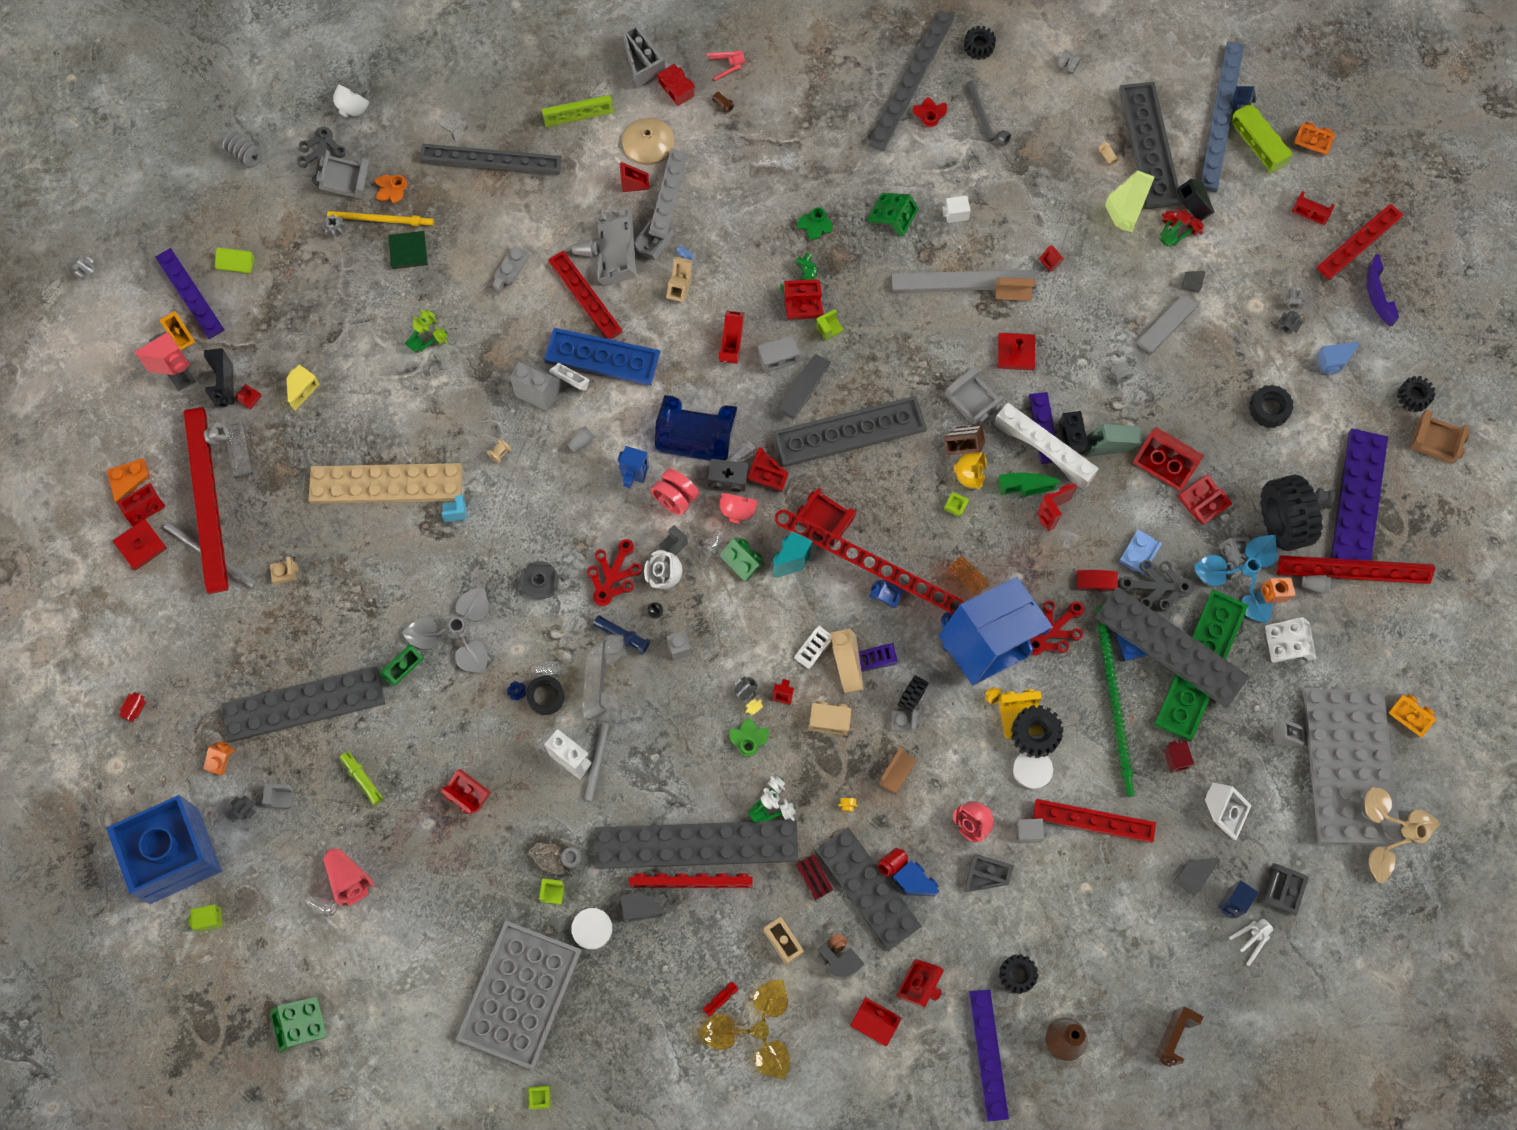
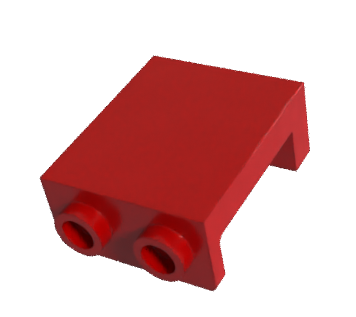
(826, 514)

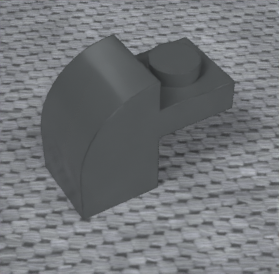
(840, 967)

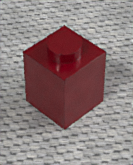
(1178, 756)

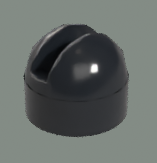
(651, 612)

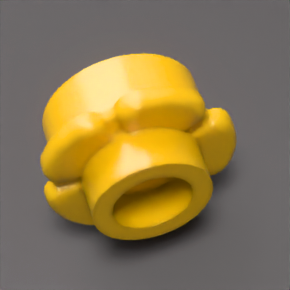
(993, 695)
(848, 804)

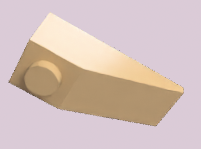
(847, 660)

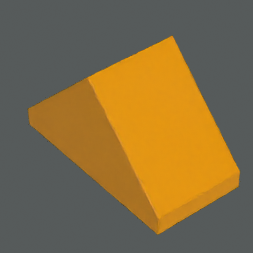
(177, 330)

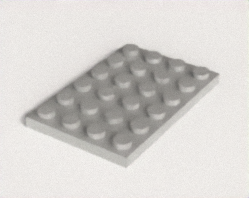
(519, 995)

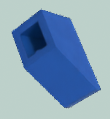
(914, 881)

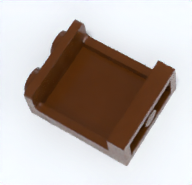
(1180, 1018)

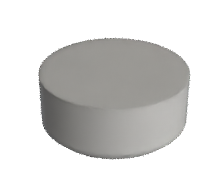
(571, 858)

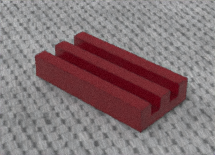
(806, 862)

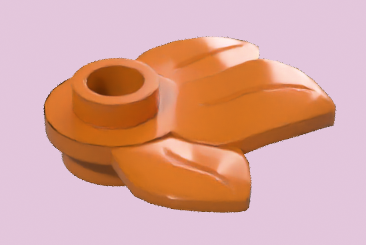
(390, 189)

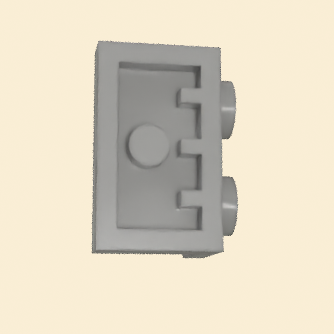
(1234, 554)

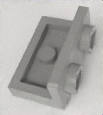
(650, 245)

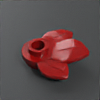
(929, 110)

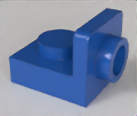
(886, 593)

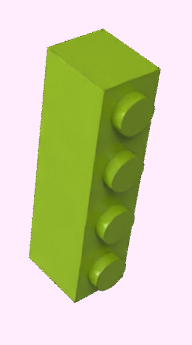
(1261, 138)

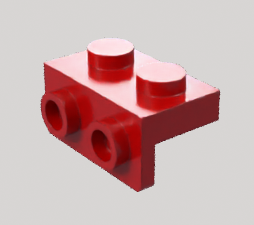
(466, 792)

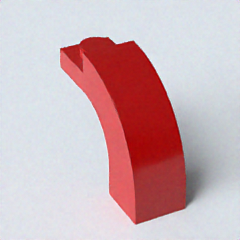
(732, 337)

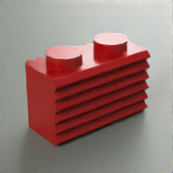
(676, 84)

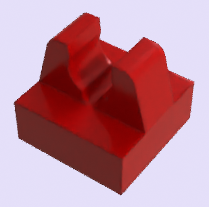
(1051, 258)
(247, 396)
(783, 693)

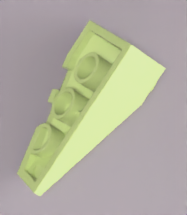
(1128, 200)

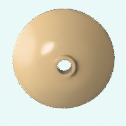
(648, 148)

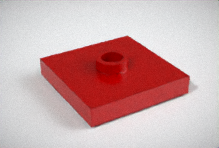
(139, 544)

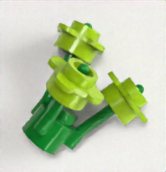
(421, 325)

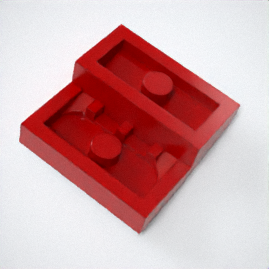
(803, 299)
(1204, 499)

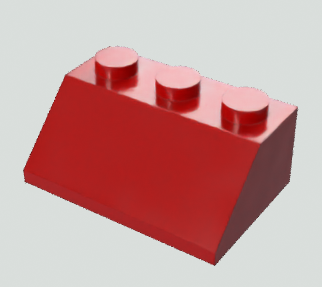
(1168, 458)

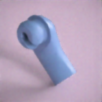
(684, 253)

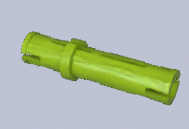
(356, 771)

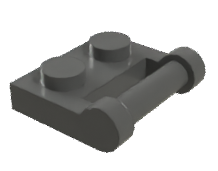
(1291, 891)

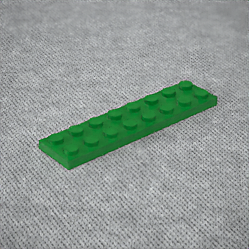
(1216, 631)

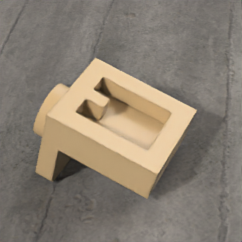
(284, 571)

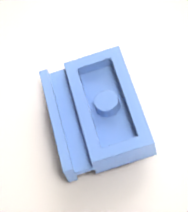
(1140, 548)

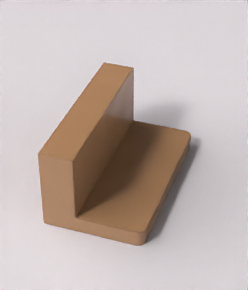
(1014, 288)
(897, 771)

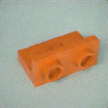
(1314, 138)

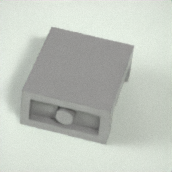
(342, 175)
(973, 397)

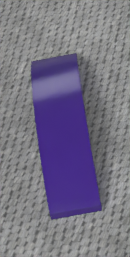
(1385, 309)

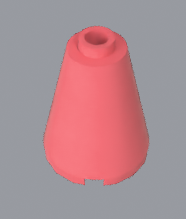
(346, 878)

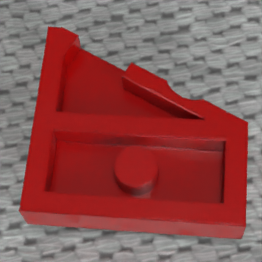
(767, 472)

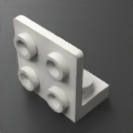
(1290, 640)

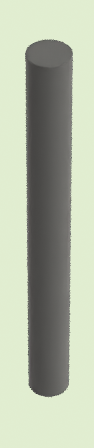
(984, 120)

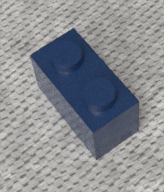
(1238, 900)

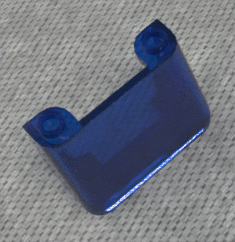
(694, 432)

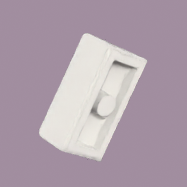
(570, 376)

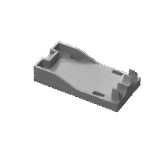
(616, 247)

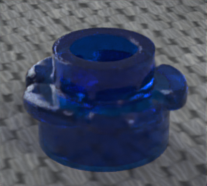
(516, 695)

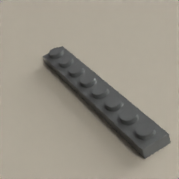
(490, 159)

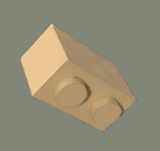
(830, 718)
(783, 941)

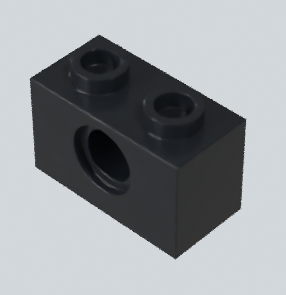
(1073, 431)

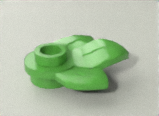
(749, 735)

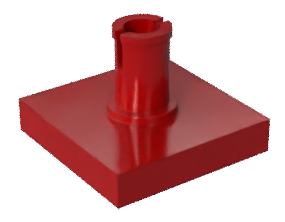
(1016, 351)
(921, 983)

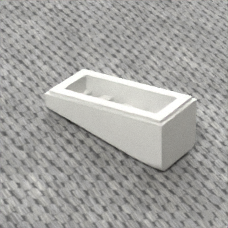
(813, 637)

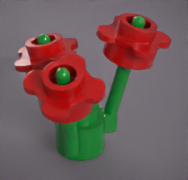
(1171, 218)

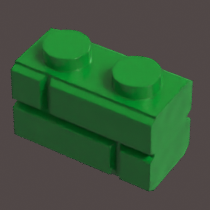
(401, 665)

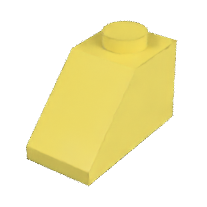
(300, 386)

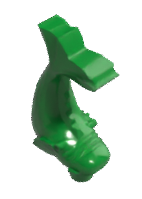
(808, 268)

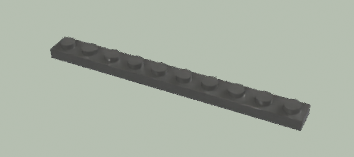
(911, 80)

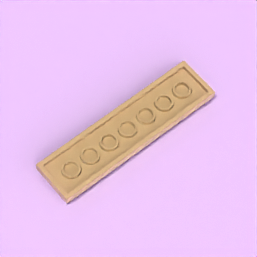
(385, 483)

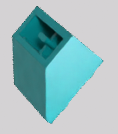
(793, 555)

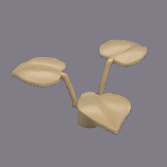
(1417, 828)

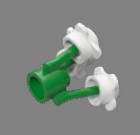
(770, 799)

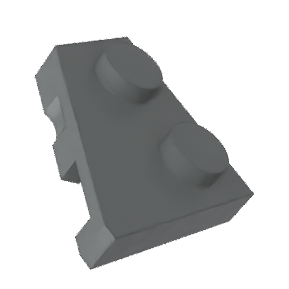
(987, 873)

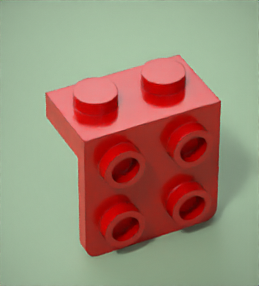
(1048, 510)

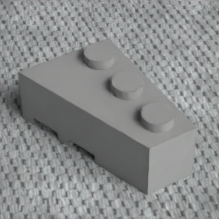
(642, 55)

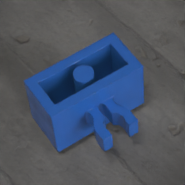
(633, 465)

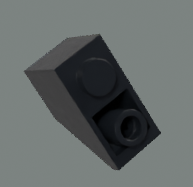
(1196, 199)

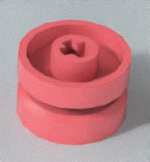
(674, 491)

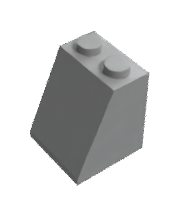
(535, 385)

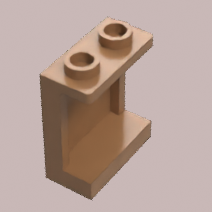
(1439, 438)

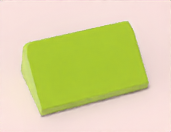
(234, 260)

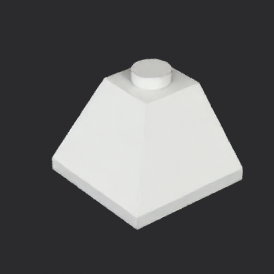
(1227, 808)

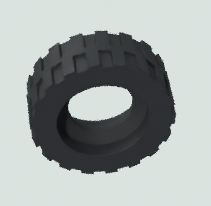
(1279, 395)

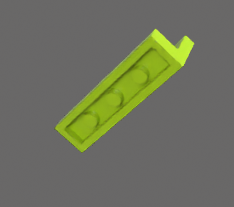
(577, 110)

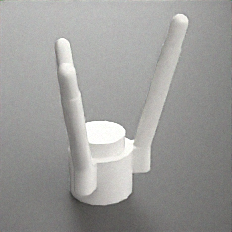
(1260, 931)

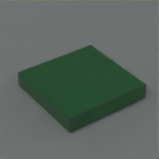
(408, 250)

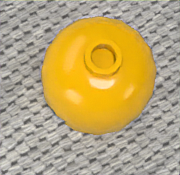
(970, 469)

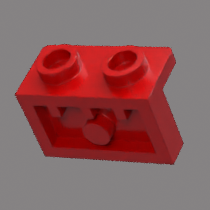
(141, 504)

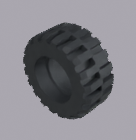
(1291, 512)

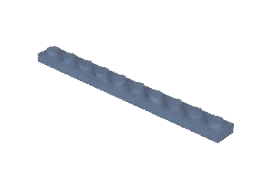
(1221, 116)

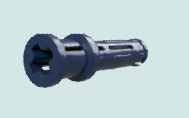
(631, 639)

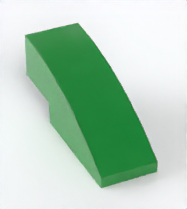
(1026, 483)

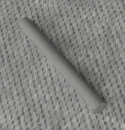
(596, 762)

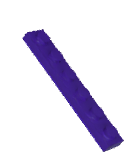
(189, 293)
(988, 1055)

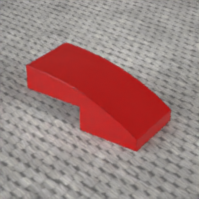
(1097, 580)

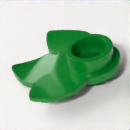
(814, 225)

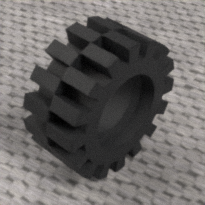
(979, 34)
(1420, 385)
(913, 693)
(1031, 974)

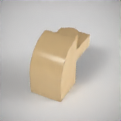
(680, 280)

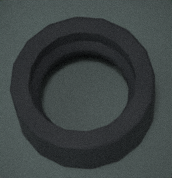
(544, 680)

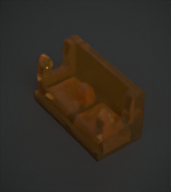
(969, 575)

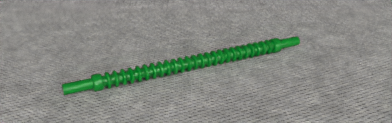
(1126, 772)

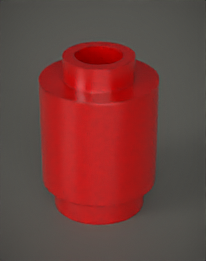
(132, 707)
(893, 862)

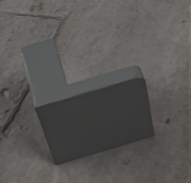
(675, 541)

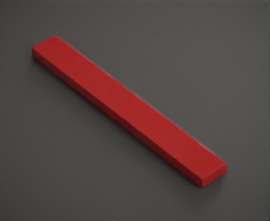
(1355, 569)

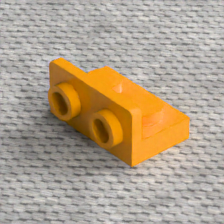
(1412, 715)

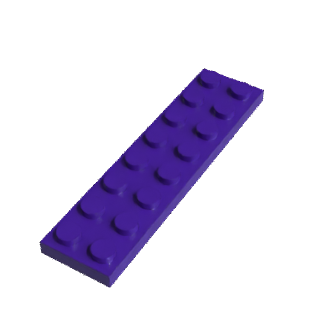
(1359, 496)

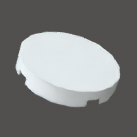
(1032, 771)
(592, 929)

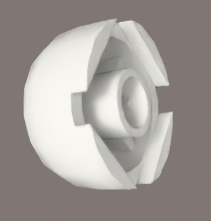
(349, 102)
(663, 570)

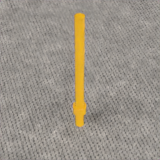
(414, 220)

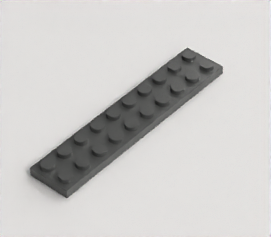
(696, 844)

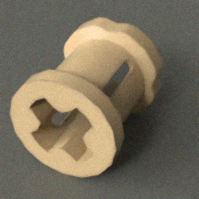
(499, 451)

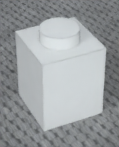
(956, 209)

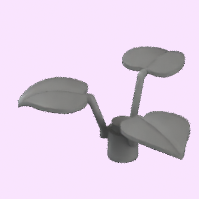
(471, 656)

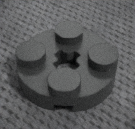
(545, 589)

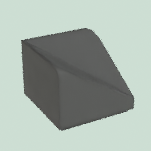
(1193, 280)

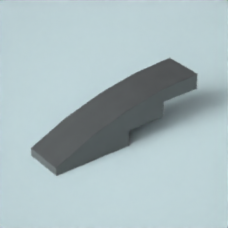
(804, 386)

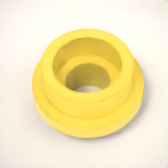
(753, 706)

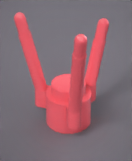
(735, 58)

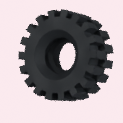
(1043, 718)

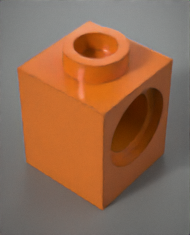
(1278, 590)

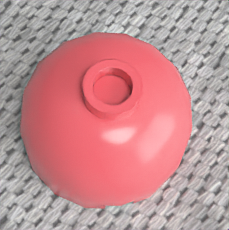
(737, 507)
(974, 820)

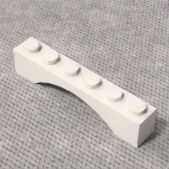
(1069, 461)

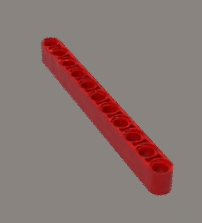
(206, 502)
(859, 561)

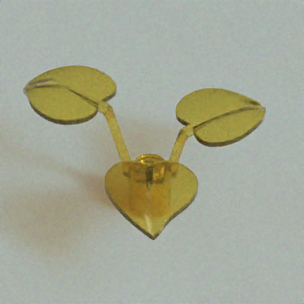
(772, 1059)

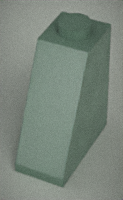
(1113, 439)

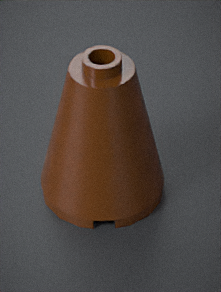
(1066, 1039)

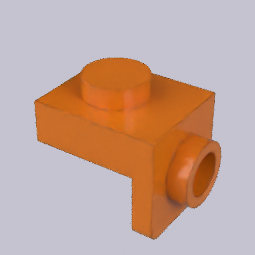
(218, 757)

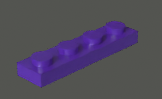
(1042, 416)

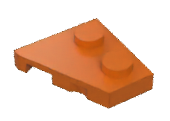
(127, 478)

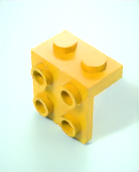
(1010, 706)

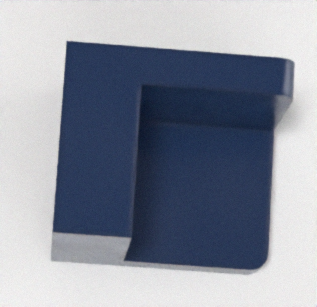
(1243, 96)

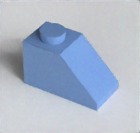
(1334, 357)

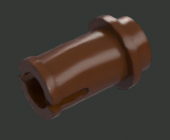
(723, 102)

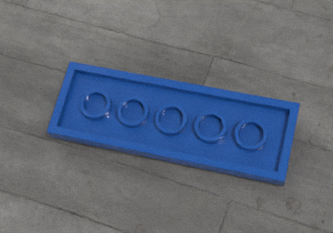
(602, 356)

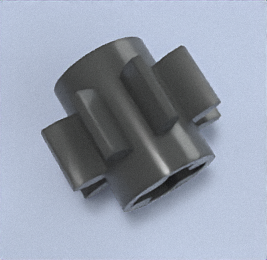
(1290, 322)
(746, 688)
(242, 807)

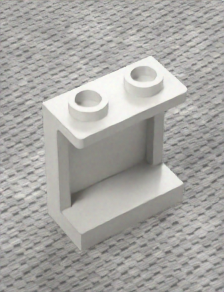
(568, 754)

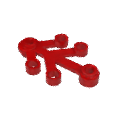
(612, 575)
(1055, 632)

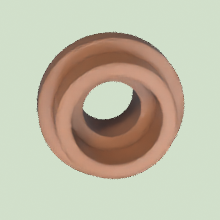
(837, 942)

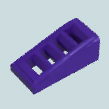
(878, 664)

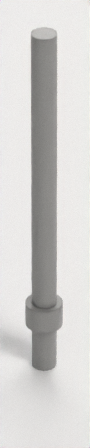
(238, 574)

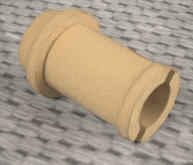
(1108, 153)

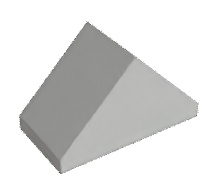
(1288, 734)

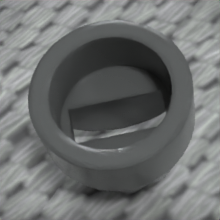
(1003, 137)

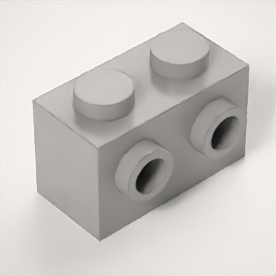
(778, 353)

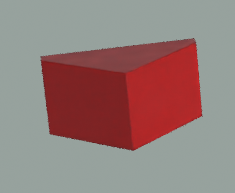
(633, 178)

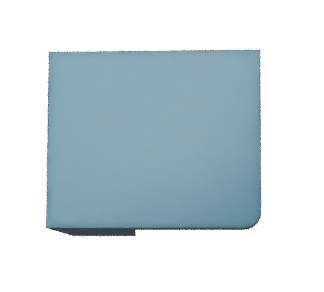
(455, 510)

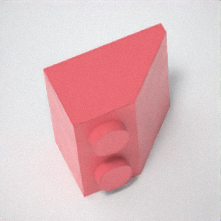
(162, 356)

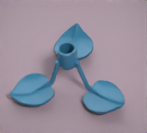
(1260, 553)

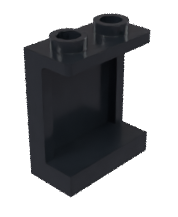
(223, 392)

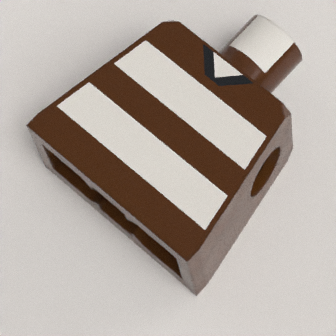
(968, 439)

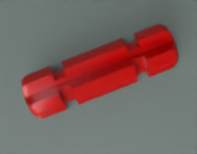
(721, 998)

